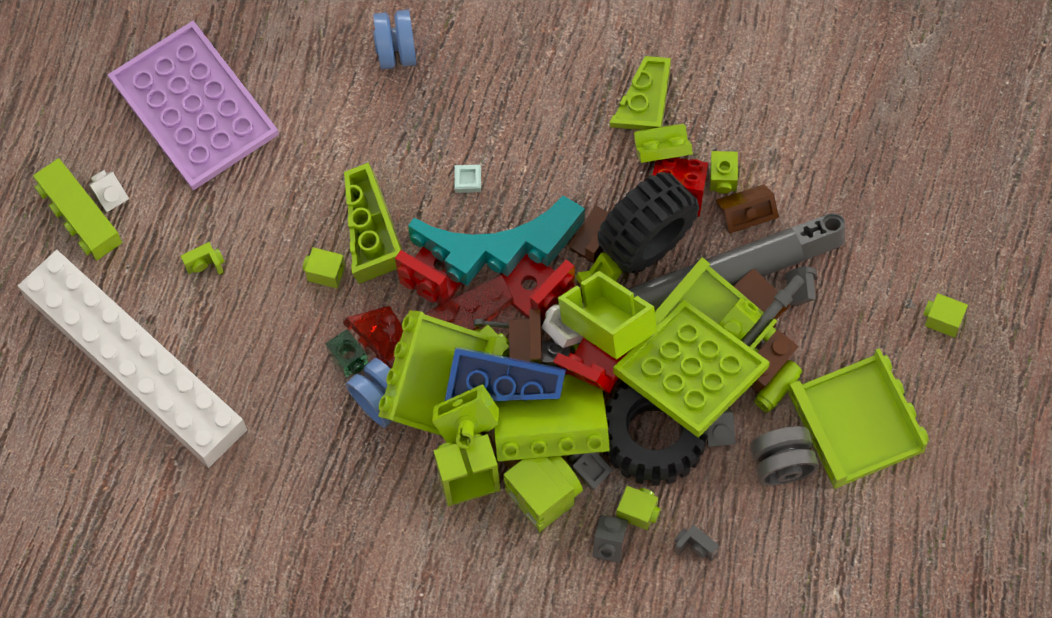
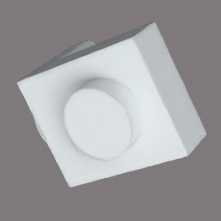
(108, 190)
(559, 331)

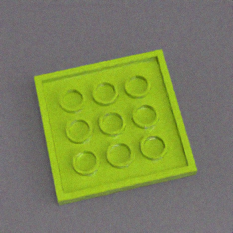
(691, 368)

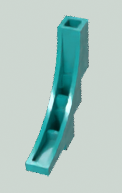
(502, 250)

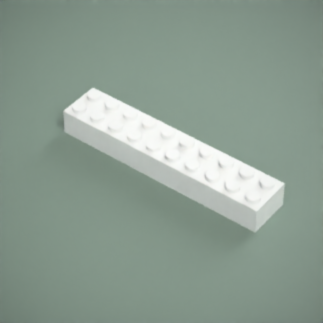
(133, 358)

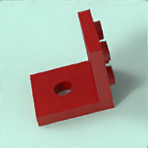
(421, 275)
(549, 286)

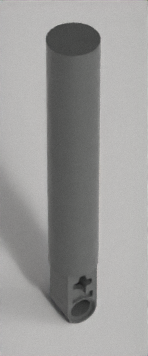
(763, 255)

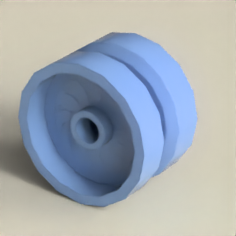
(394, 39)
(369, 389)

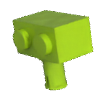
(465, 416)

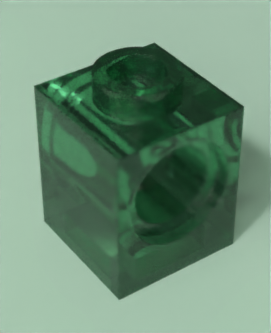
(343, 343)

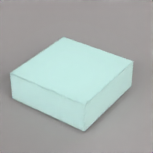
(467, 178)

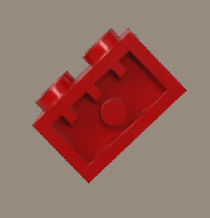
(689, 173)
(590, 365)

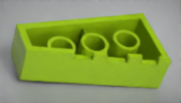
(372, 232)

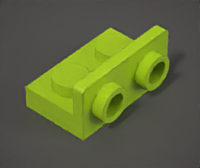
(662, 143)

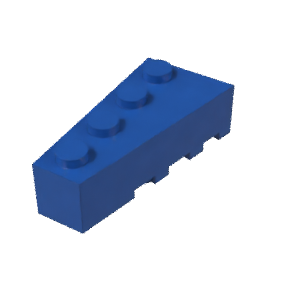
(503, 377)

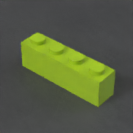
(77, 209)

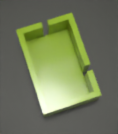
(610, 315)
(467, 471)

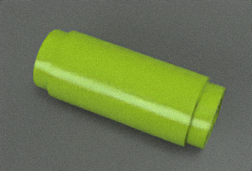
(778, 386)

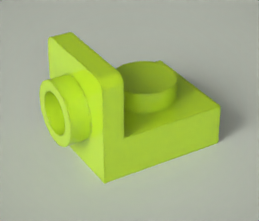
(201, 257)

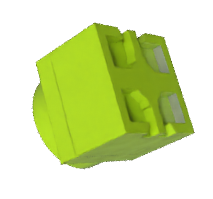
(542, 488)

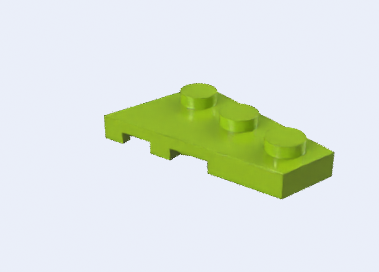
(646, 98)

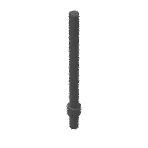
(782, 299)

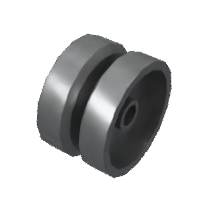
(784, 456)

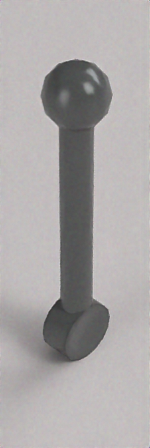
(480, 323)

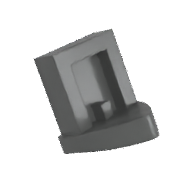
(806, 292)

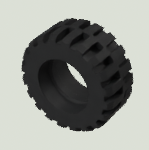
(647, 222)
(642, 462)

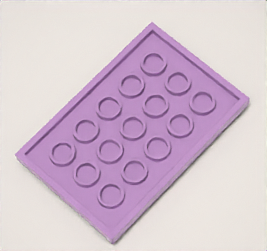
(193, 105)

